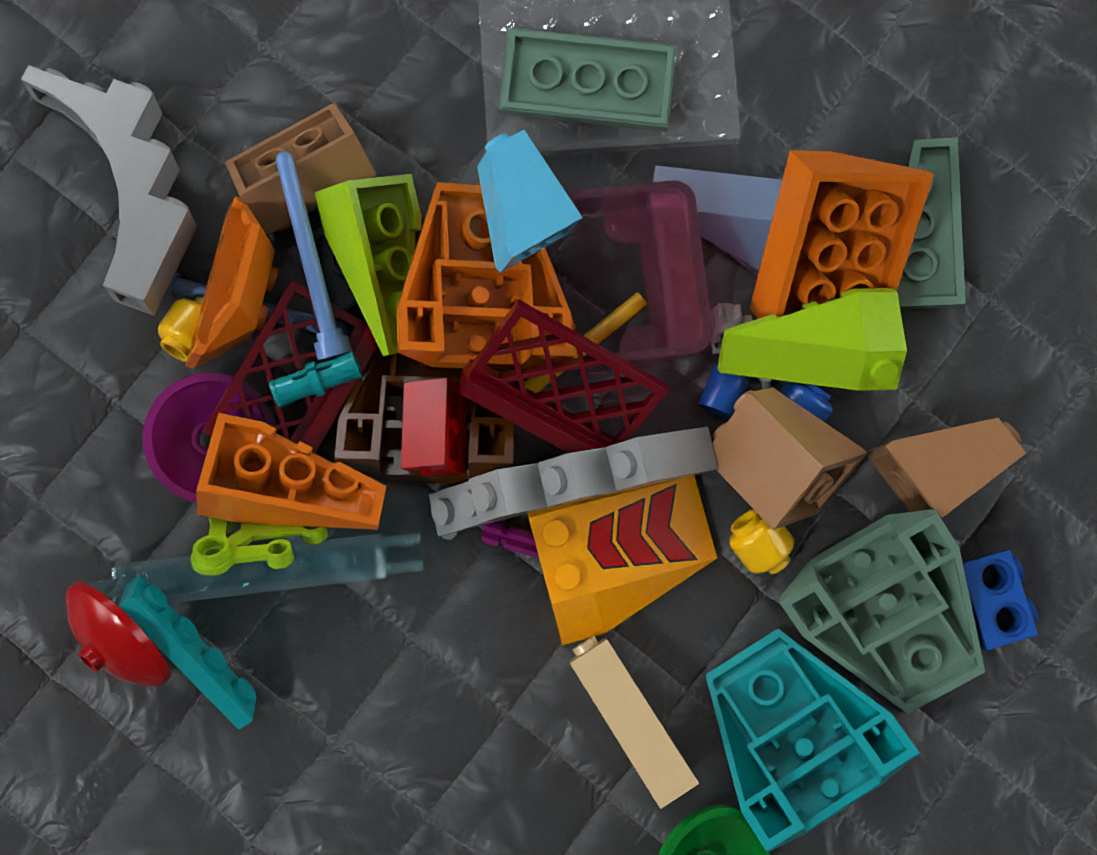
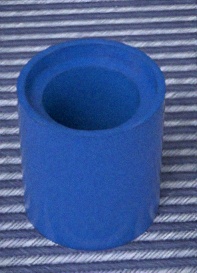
(722, 392)

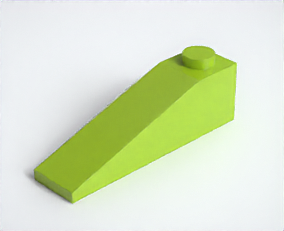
(373, 239)
(834, 344)

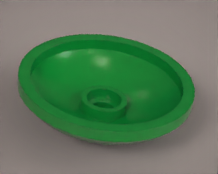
(713, 832)

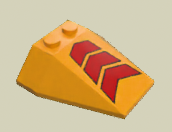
(619, 553)

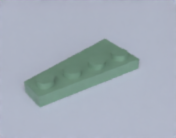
(936, 260)

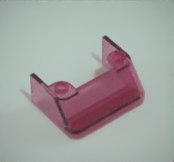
(667, 228)

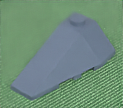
(730, 208)

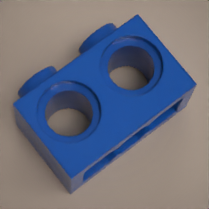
(1005, 593)

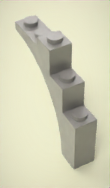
(152, 225)
(572, 478)

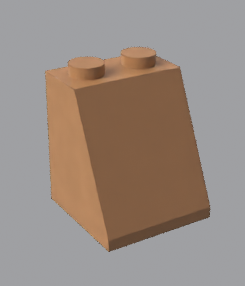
(782, 457)
(948, 464)

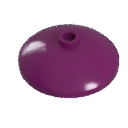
(175, 427)

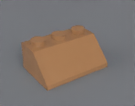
(323, 155)

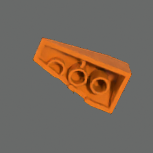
(269, 480)

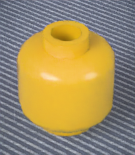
(179, 326)
(759, 545)

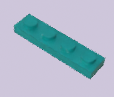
(182, 645)

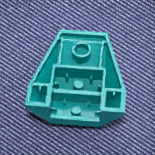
(800, 738)

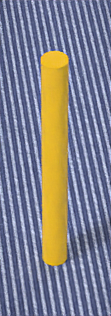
(597, 334)

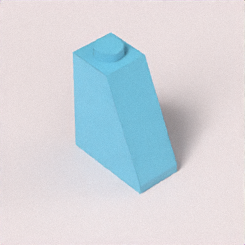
(522, 200)

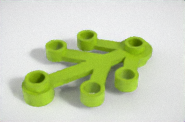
(217, 553)

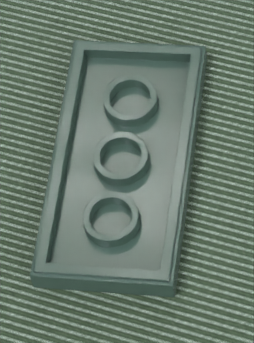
(587, 79)

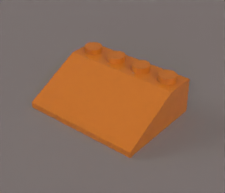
(837, 229)

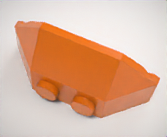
(234, 288)

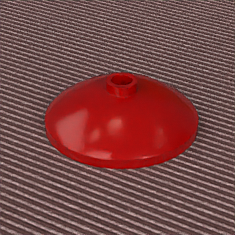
(112, 638)

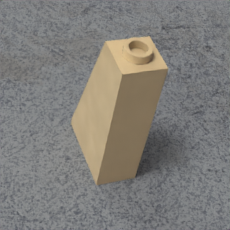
(632, 721)

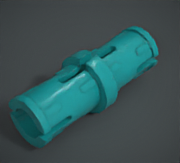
(315, 379)

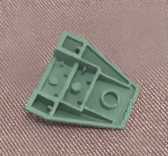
(892, 608)

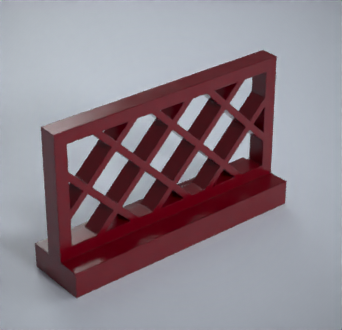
(320, 410)
(535, 410)

